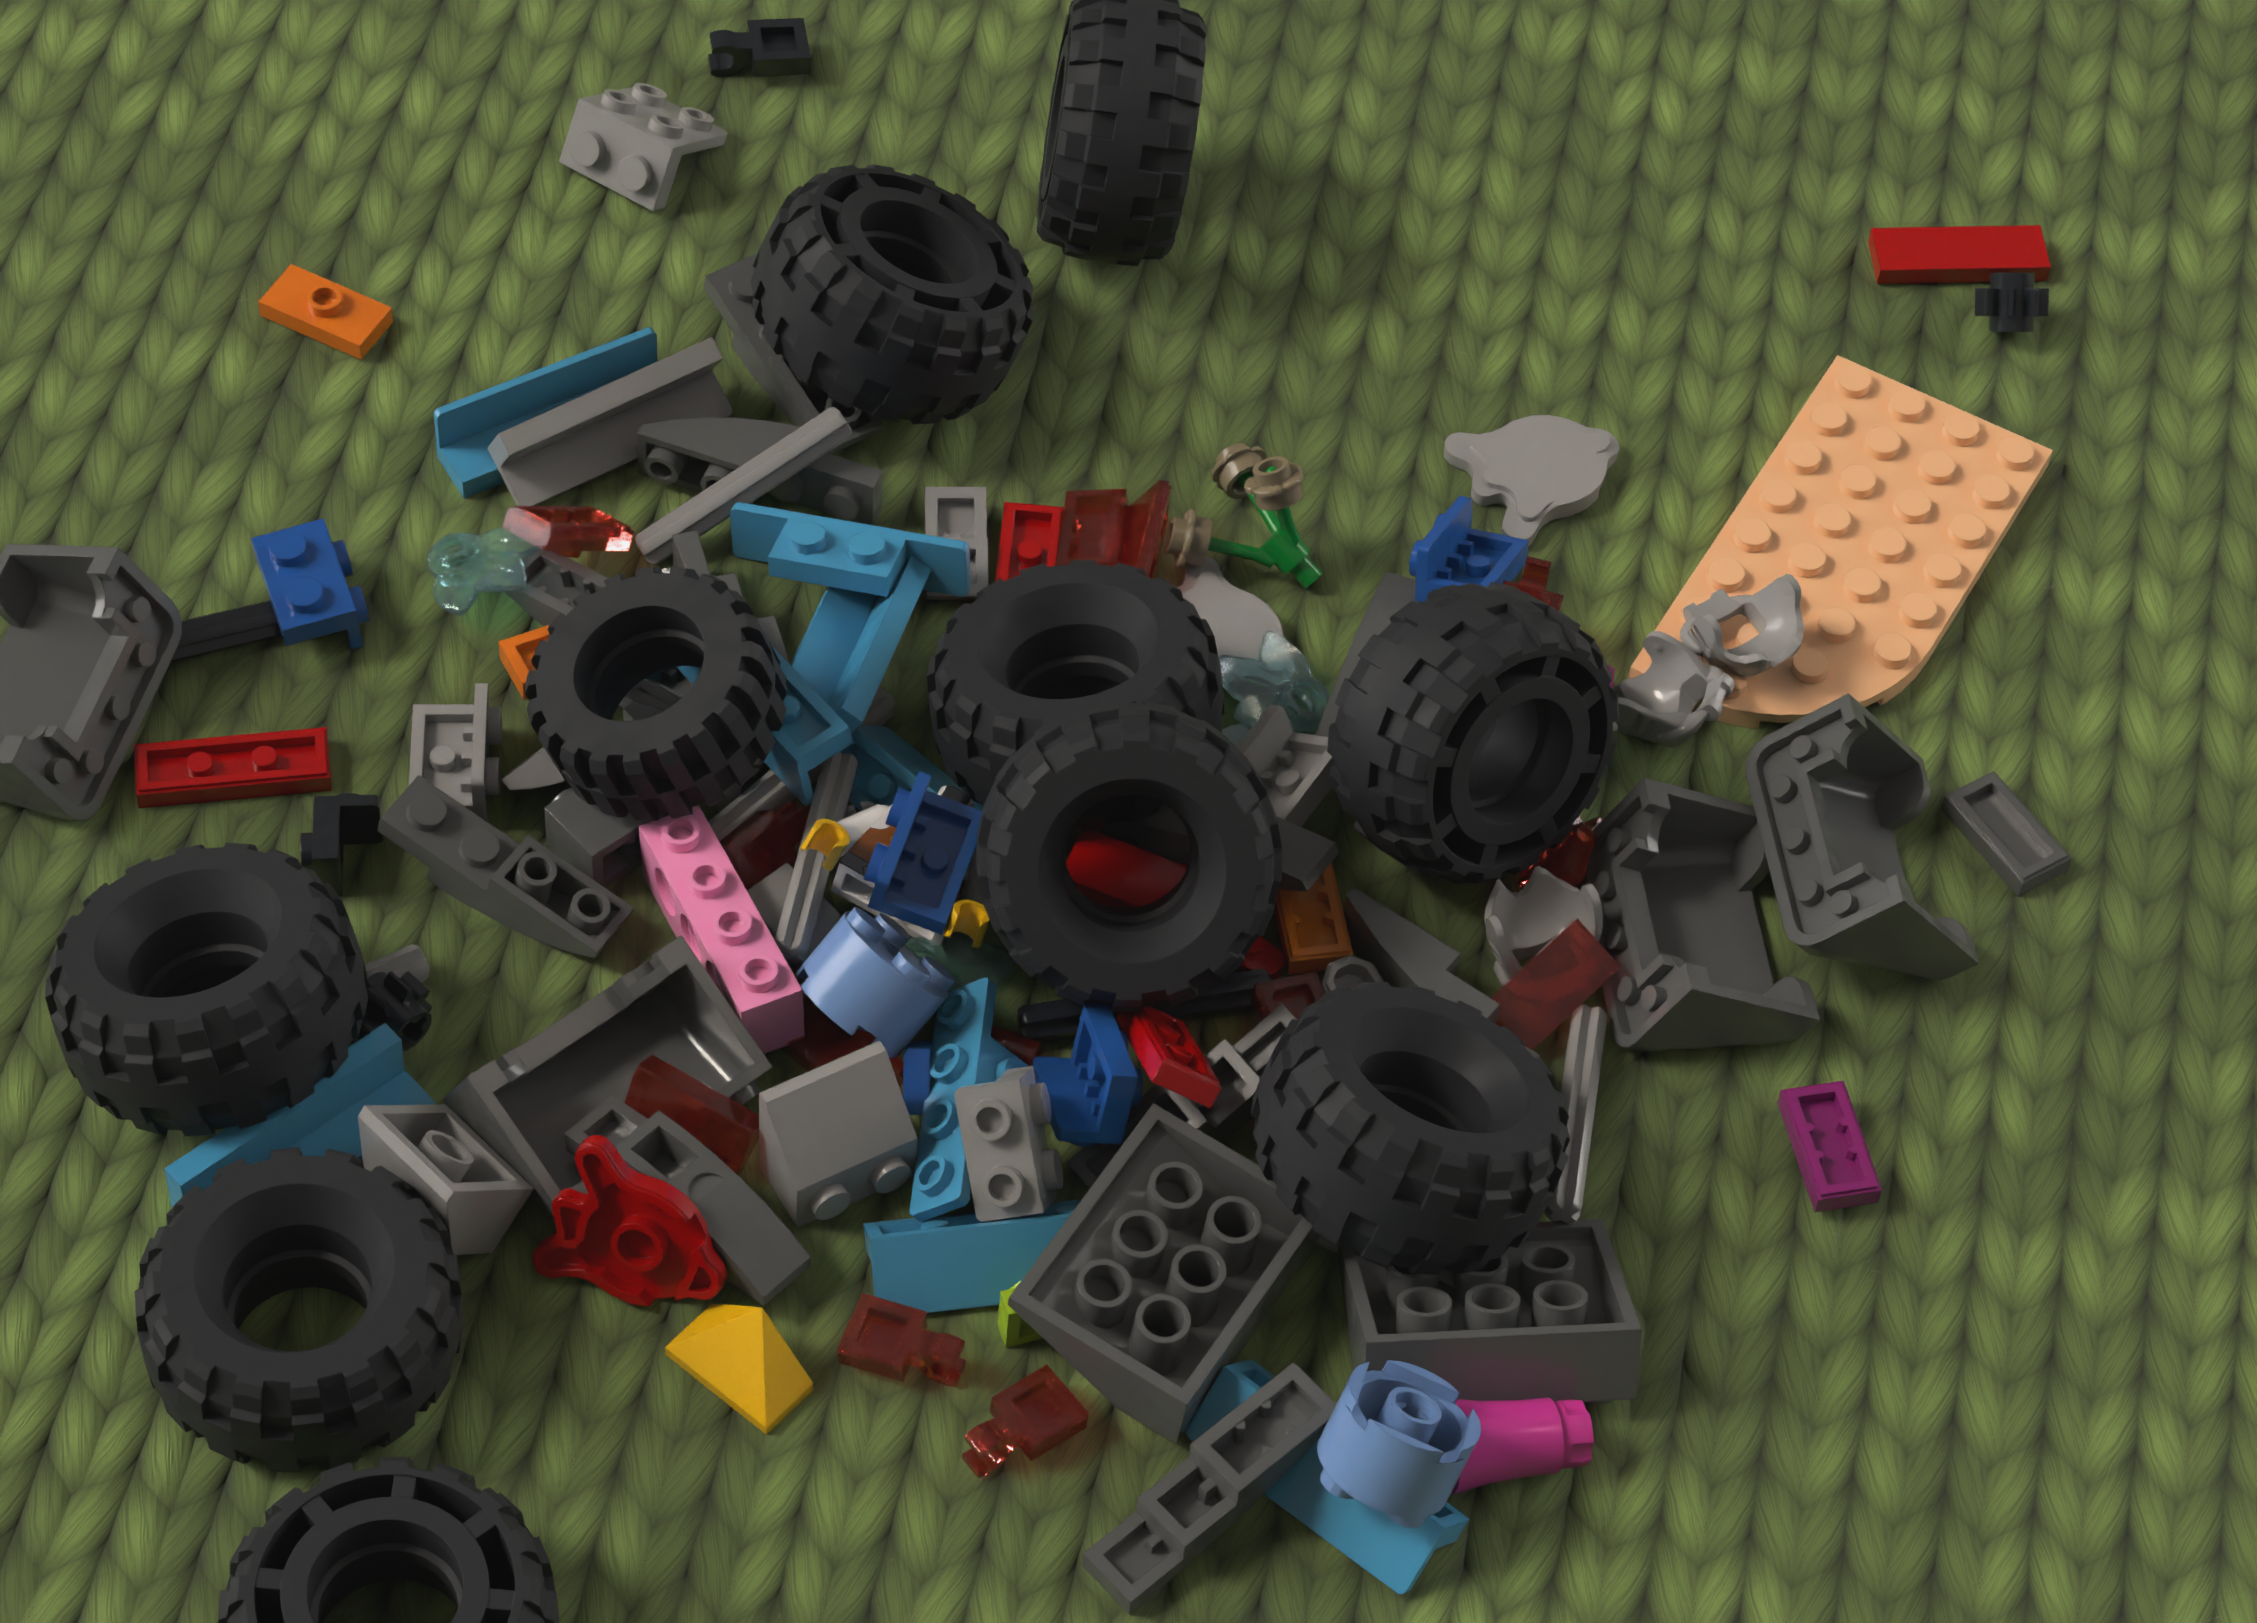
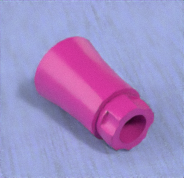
(1525, 1439)

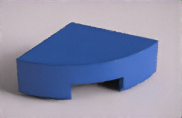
(917, 1075)

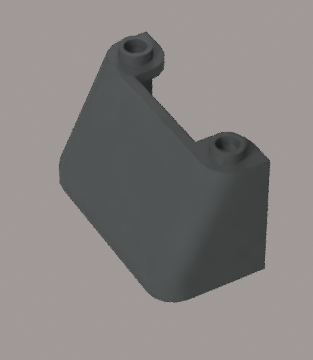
(75, 671)
(1827, 818)
(1685, 925)
(578, 1062)

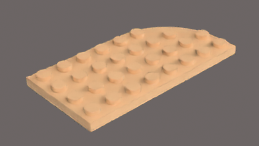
(1885, 524)

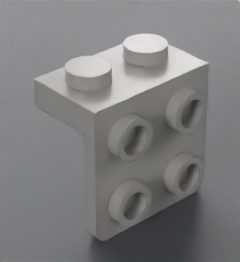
(636, 141)

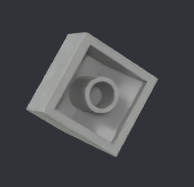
(836, 1135)
(448, 1168)

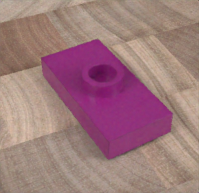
(1829, 1146)

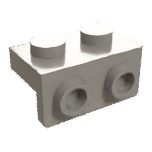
(454, 749)
(1289, 764)
(1008, 1146)

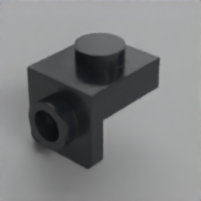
(338, 822)

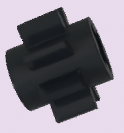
(2011, 302)
(399, 1005)

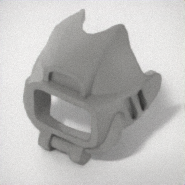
(1771, 611)
(1661, 700)
(1528, 919)

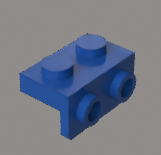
(1463, 555)
(308, 583)
(926, 858)
(1094, 1086)

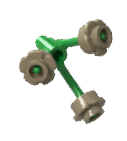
(1271, 486)

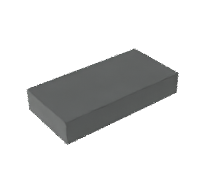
(2006, 833)

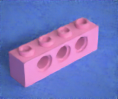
(722, 926)

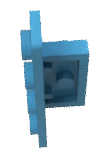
(844, 551)
(961, 1057)

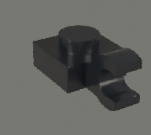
(768, 45)

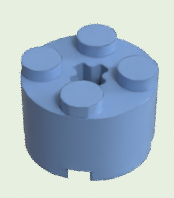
(873, 981)
(1397, 1441)

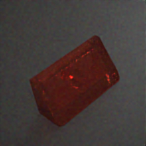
(1146, 528)
(702, 1111)

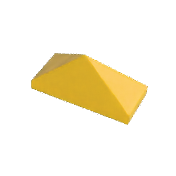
(743, 1362)

